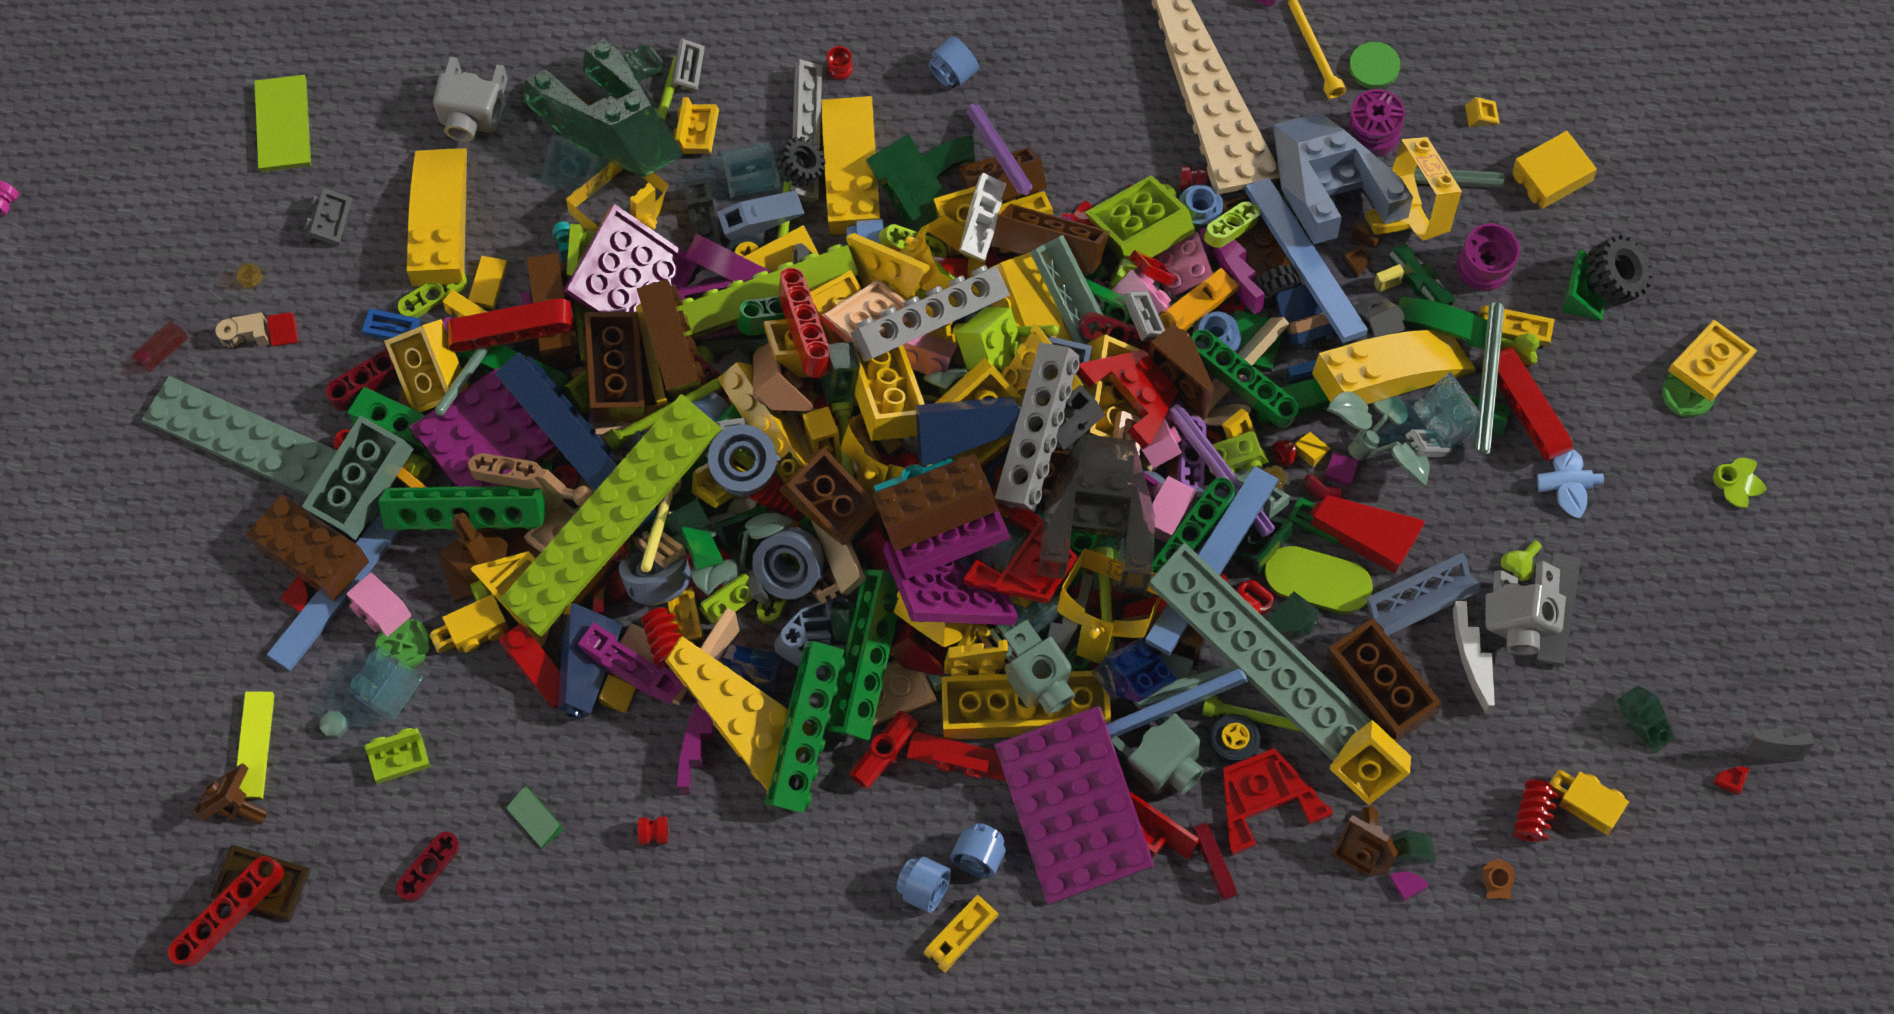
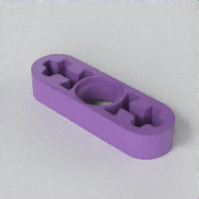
(1184, 465)

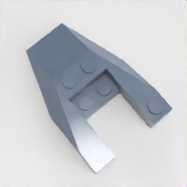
(1323, 161)

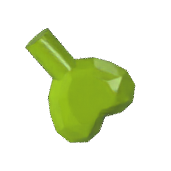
(1525, 347)
(1521, 562)

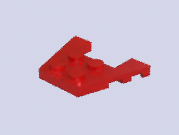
(1140, 383)
(1021, 575)
(1260, 786)

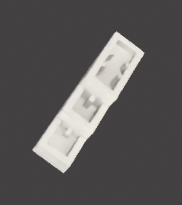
(982, 217)
(1476, 664)

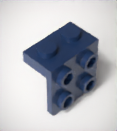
(1298, 304)

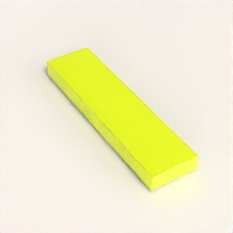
(255, 741)

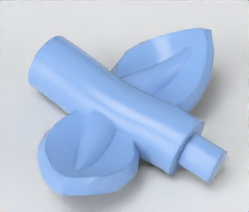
(1570, 482)

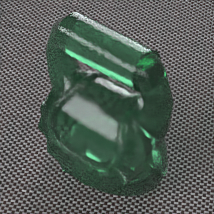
(640, 66)

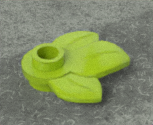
(1742, 483)

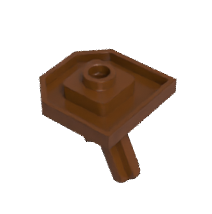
(473, 547)
(228, 799)
(1365, 845)

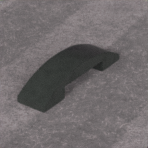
(702, 210)

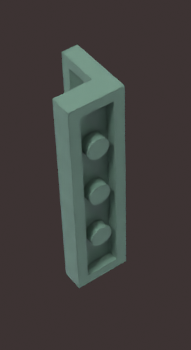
(1066, 285)

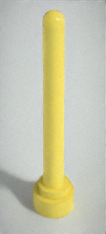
(657, 528)

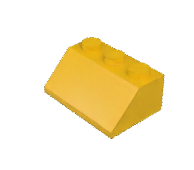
(424, 364)
(981, 383)

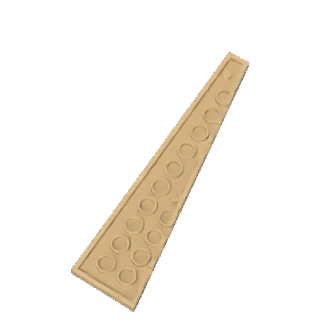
(1220, 117)

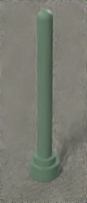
(460, 381)

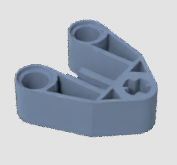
(807, 625)

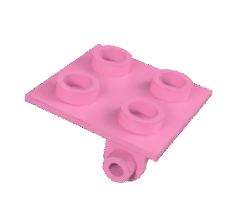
(1187, 263)

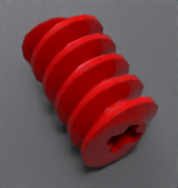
(776, 500)
(660, 634)
(1534, 811)

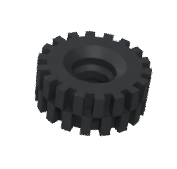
(1632, 266)

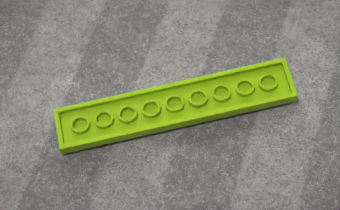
(611, 515)

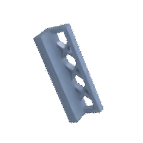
(1423, 601)

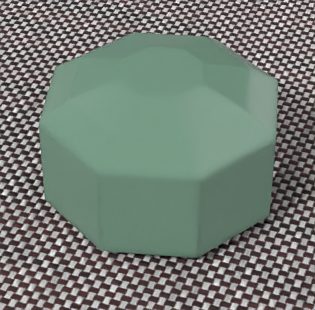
(333, 725)

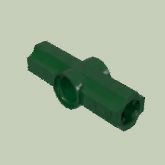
(1420, 276)

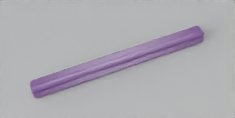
(999, 149)
(1214, 460)

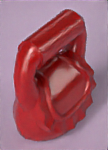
(1258, 590)

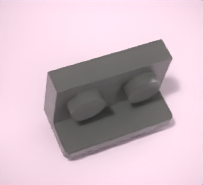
(328, 217)

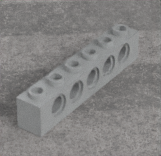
(872, 344)
(1033, 413)

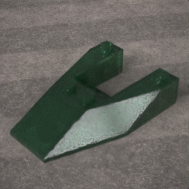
(617, 128)

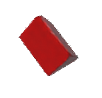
(282, 329)

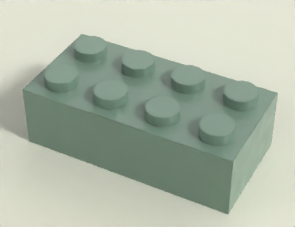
(357, 477)

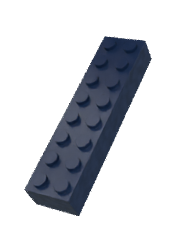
(562, 423)

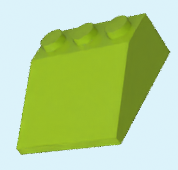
(1142, 219)

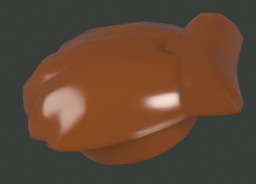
(1498, 879)

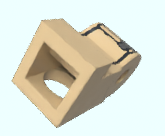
(243, 329)

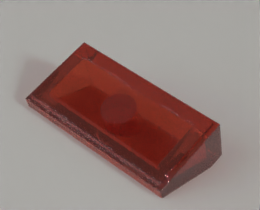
(160, 346)

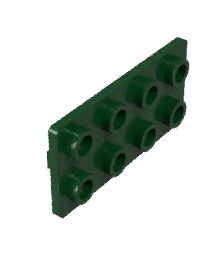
(907, 182)

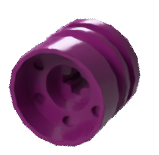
(1377, 121)
(1489, 244)

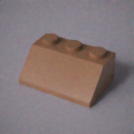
(778, 385)

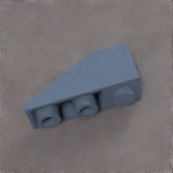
(759, 214)

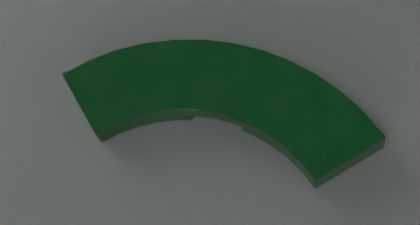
(950, 155)

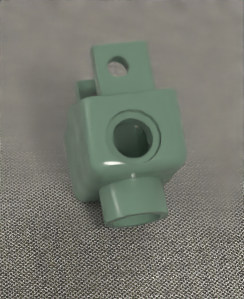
(1033, 660)
(1163, 757)

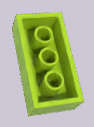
(989, 335)

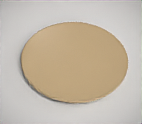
(1219, 415)

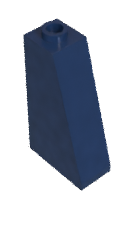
(962, 425)
(579, 672)

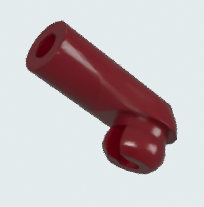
(1318, 490)

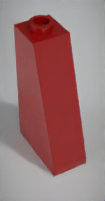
(1368, 530)

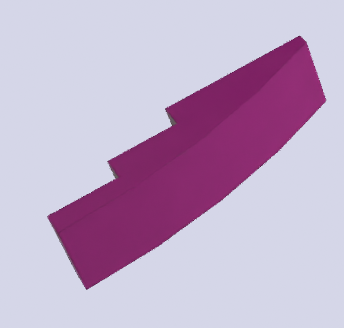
(1232, 261)
(698, 730)

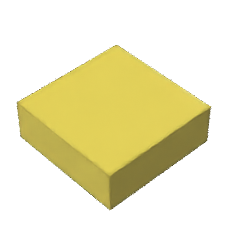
(1389, 278)

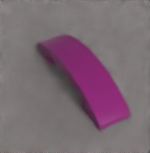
(722, 260)
(629, 665)

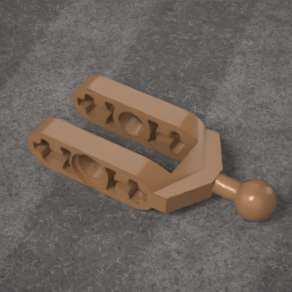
(552, 489)

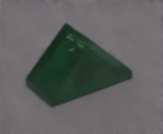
(1413, 848)

